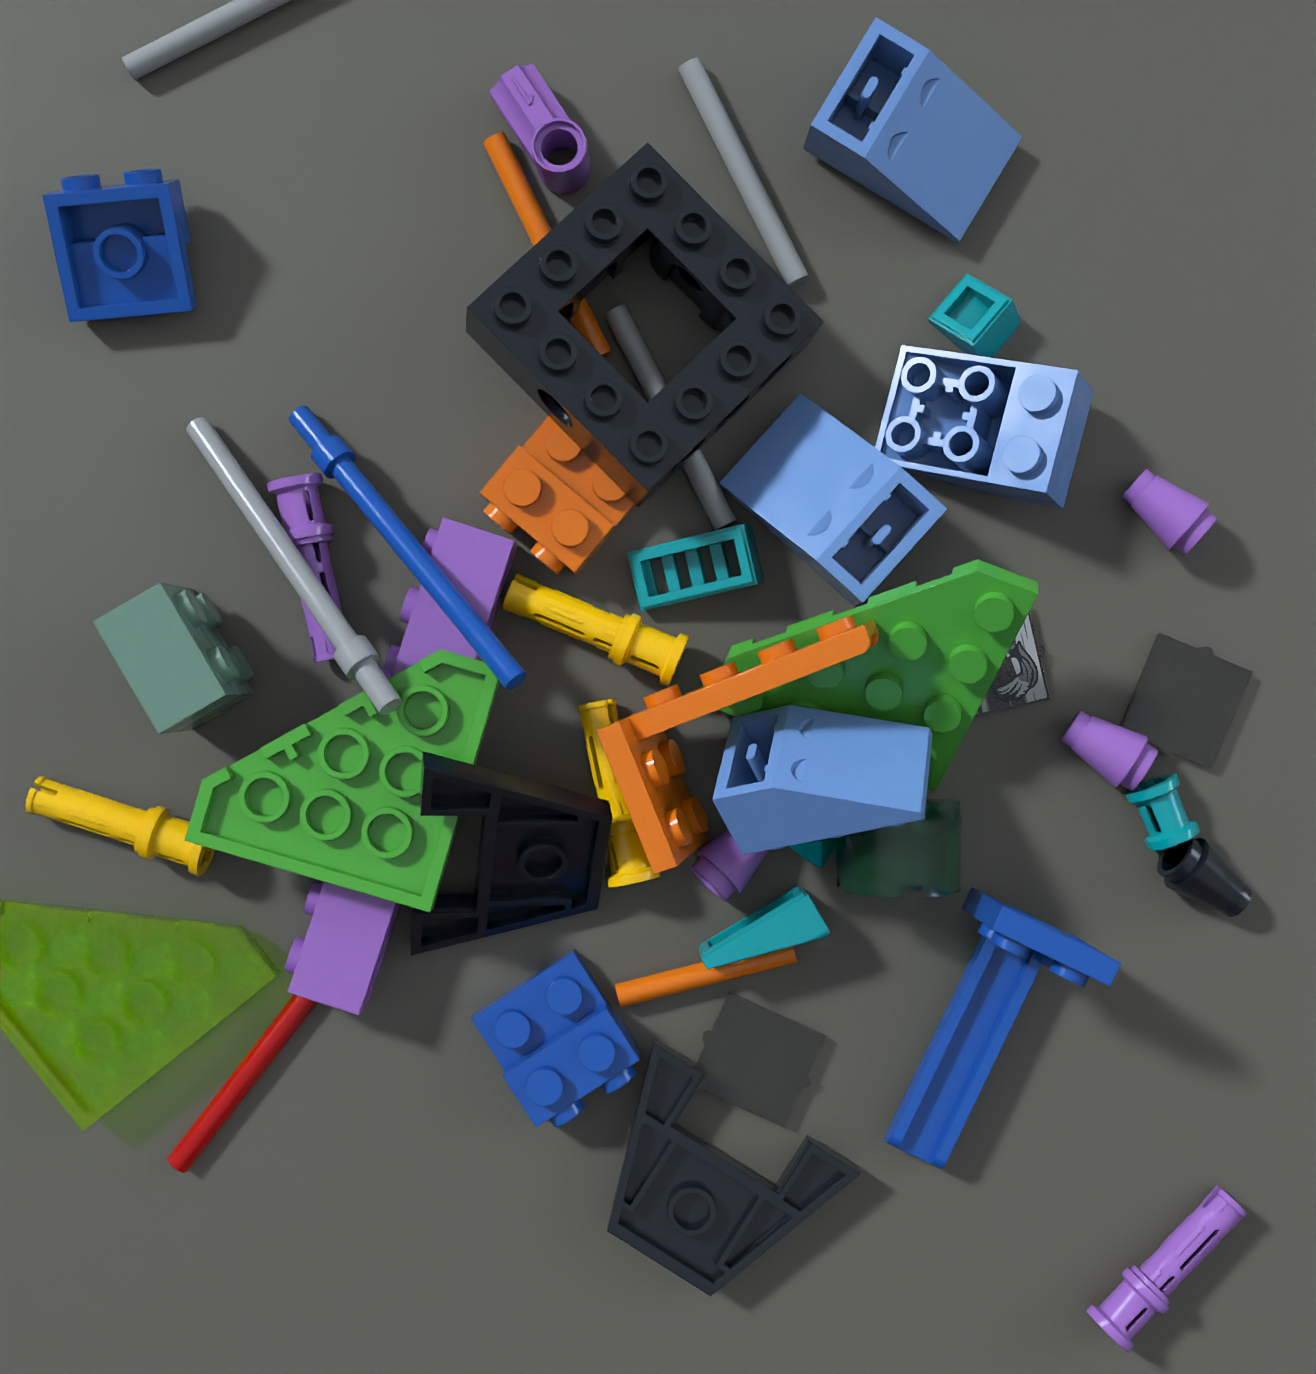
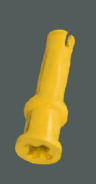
(623, 638)
(149, 831)
(625, 851)

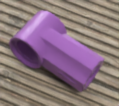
(542, 127)

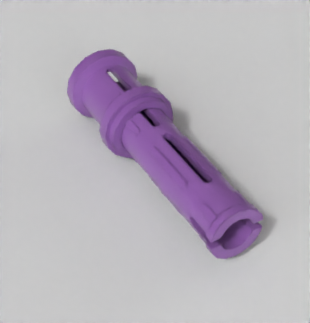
(306, 526)
(1147, 1287)

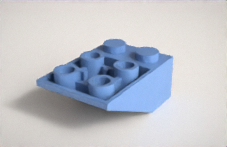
(912, 132)
(986, 423)
(832, 498)
(819, 776)

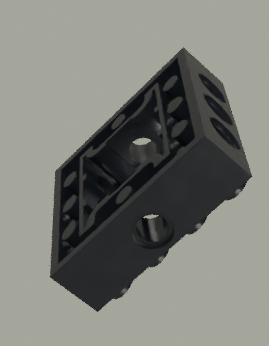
(738, 293)

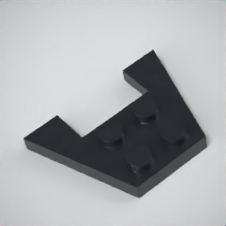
(535, 856)
(694, 1203)

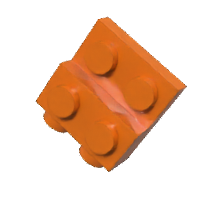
(556, 499)

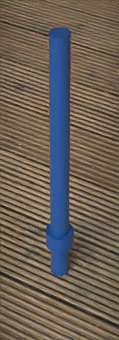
(337, 462)

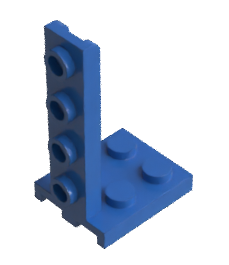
(980, 1019)

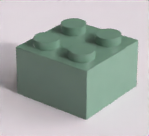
(176, 657)

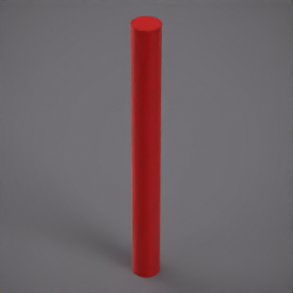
(240, 1083)

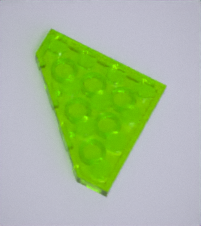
(115, 994)

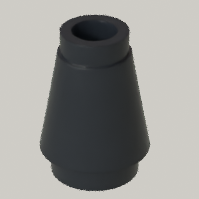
(1204, 876)

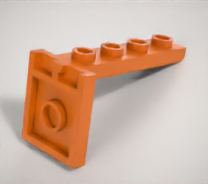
(652, 766)

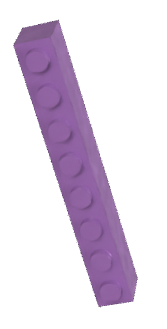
(347, 927)

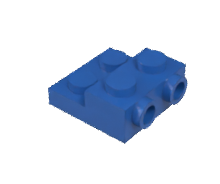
(121, 246)
(558, 1040)

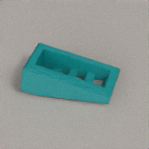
(645, 579)
(773, 927)

